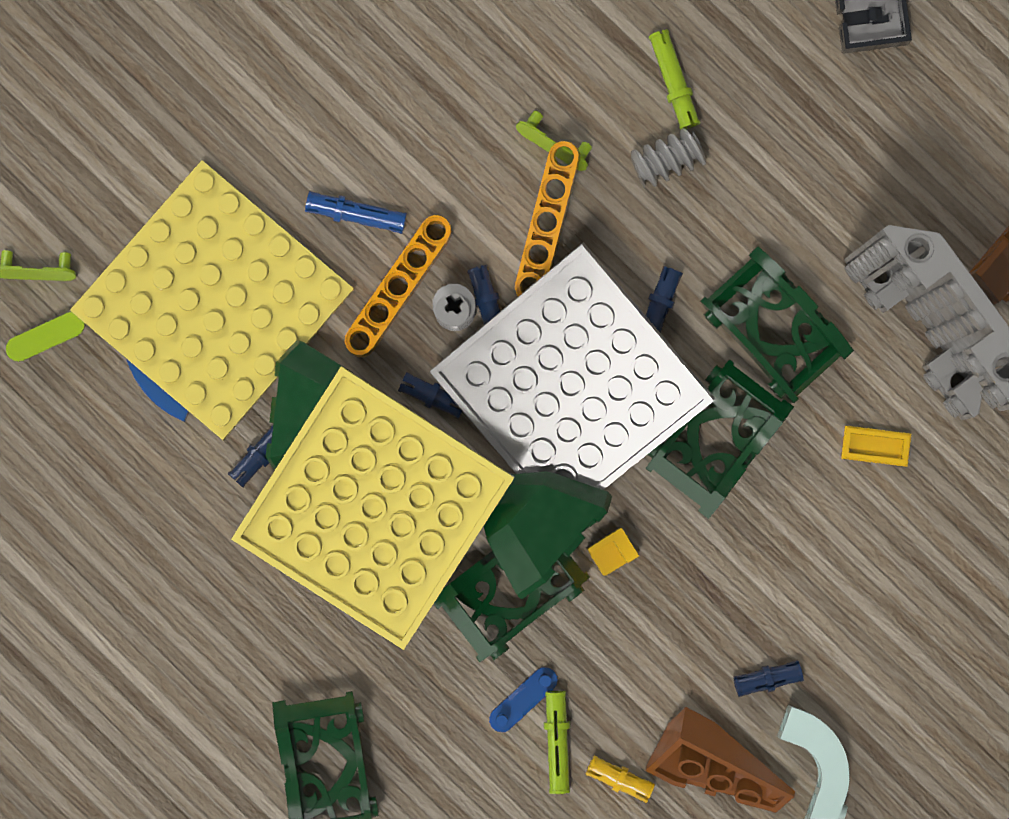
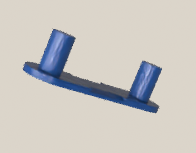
(523, 699)

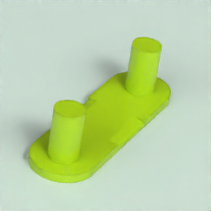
(529, 131)
(62, 273)
(44, 337)

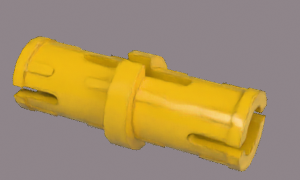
(620, 779)

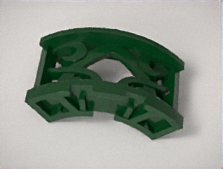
(822, 331)
(761, 423)
(464, 590)
(290, 731)

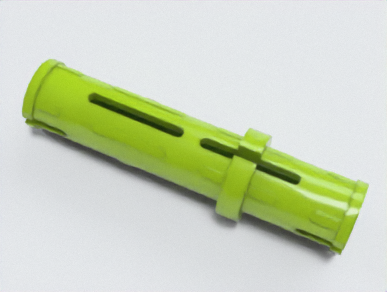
(674, 79)
(557, 702)

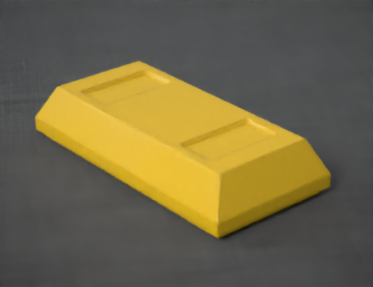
(876, 446)

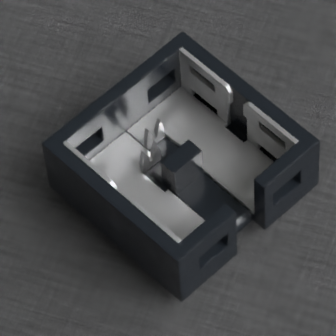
(873, 24)

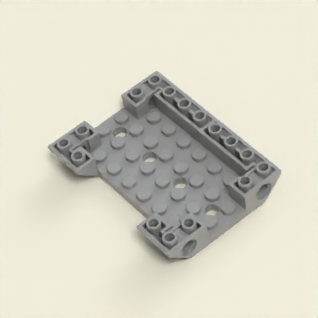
(951, 308)

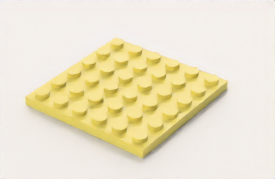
(211, 299)
(372, 508)

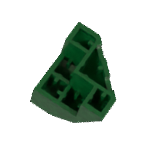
(301, 383)
(539, 522)

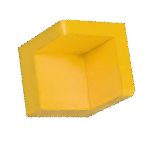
(612, 552)

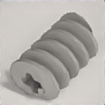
(667, 157)
(457, 294)

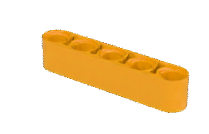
(546, 203)
(403, 270)

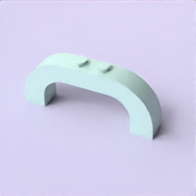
(831, 761)

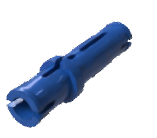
(355, 212)

